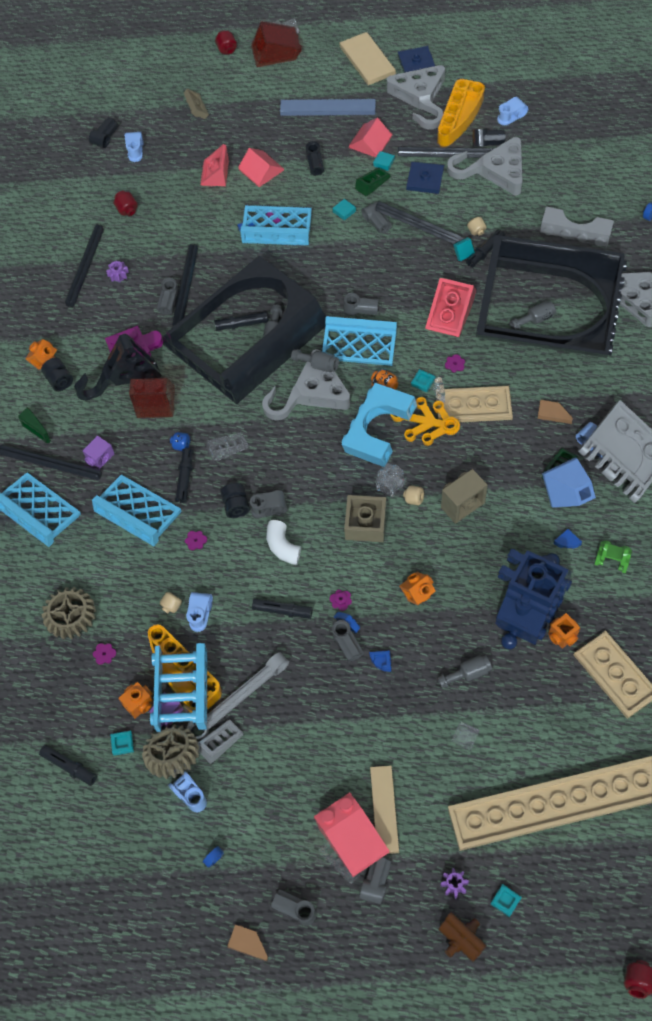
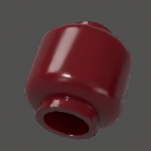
(225, 42)
(125, 203)
(638, 979)

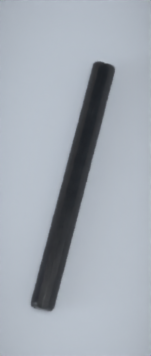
(446, 152)
(418, 223)
(84, 265)
(185, 284)
(50, 462)

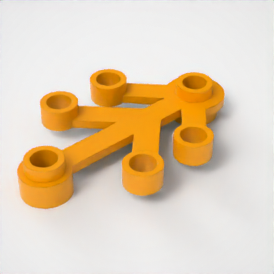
(429, 421)

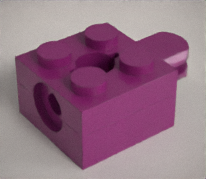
(148, 341)

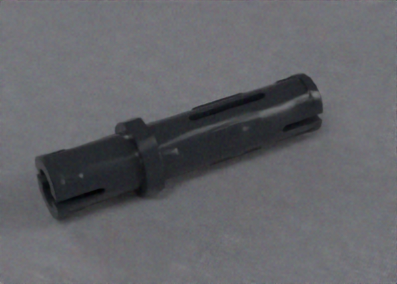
(481, 252)
(246, 320)
(185, 469)
(291, 610)
(74, 768)

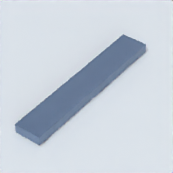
(328, 107)

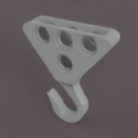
(422, 96)
(494, 166)
(638, 292)
(321, 396)

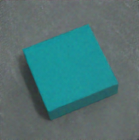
(384, 160)
(344, 209)
(463, 249)
(423, 380)
(122, 743)
(506, 900)

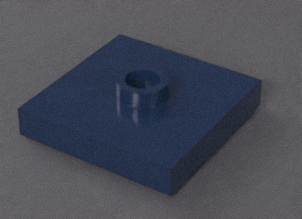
(415, 59)
(425, 177)

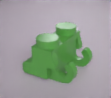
(613, 552)

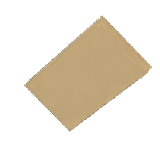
(367, 58)
(478, 404)
(615, 674)

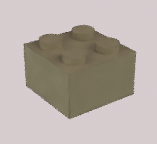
(463, 495)
(365, 518)

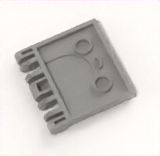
(626, 446)

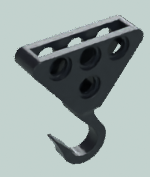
(120, 362)

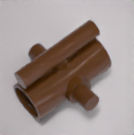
(462, 937)

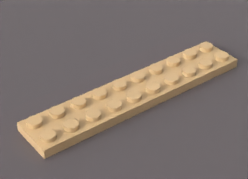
(552, 803)

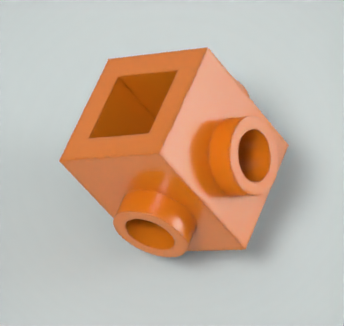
(40, 353)
(418, 588)
(564, 631)
(136, 699)

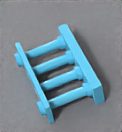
(198, 696)

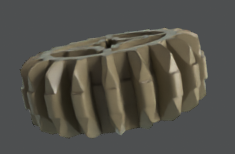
(59, 607)
(174, 747)

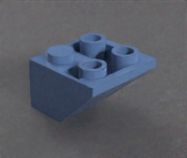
(568, 485)

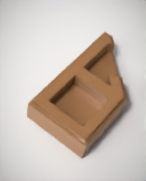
(553, 412)
(247, 942)

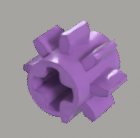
(117, 271)
(459, 879)

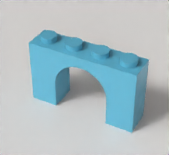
(378, 401)

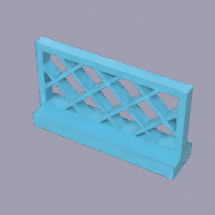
(275, 234)
(362, 327)
(125, 519)
(28, 521)

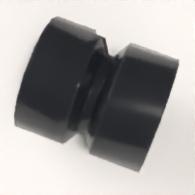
(57, 374)
(235, 500)

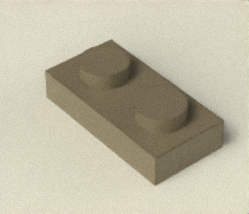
(196, 104)

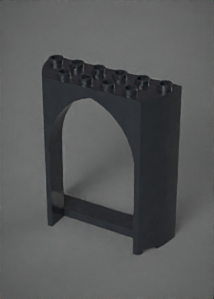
(591, 267)
(296, 328)

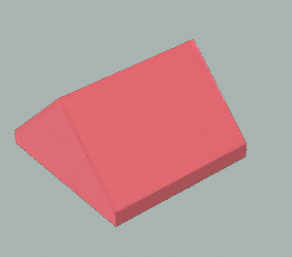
(371, 138)
(259, 166)
(215, 168)

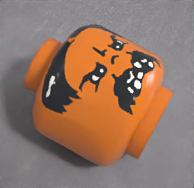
(385, 378)

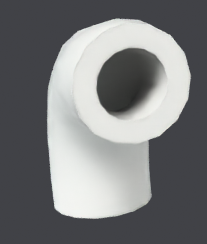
(280, 545)

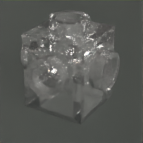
(390, 479)

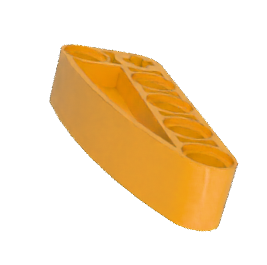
(460, 110)
(168, 641)

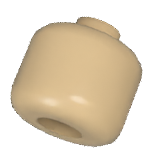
(477, 226)
(414, 495)
(170, 602)

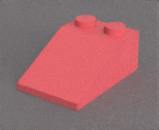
(450, 307)
(351, 834)

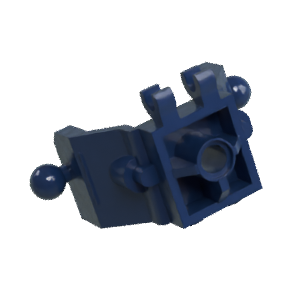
(529, 600)

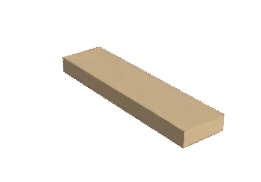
(384, 806)

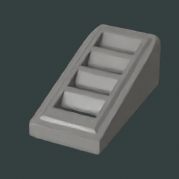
(210, 755)

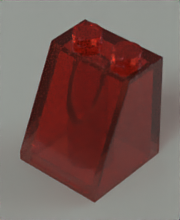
(275, 44)
(152, 397)

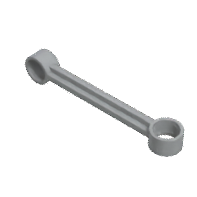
(274, 666)

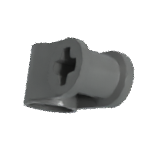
(269, 503)

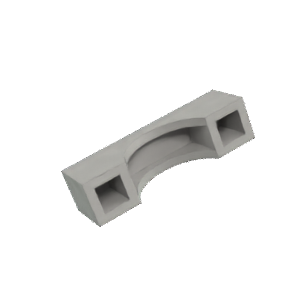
(595, 232)

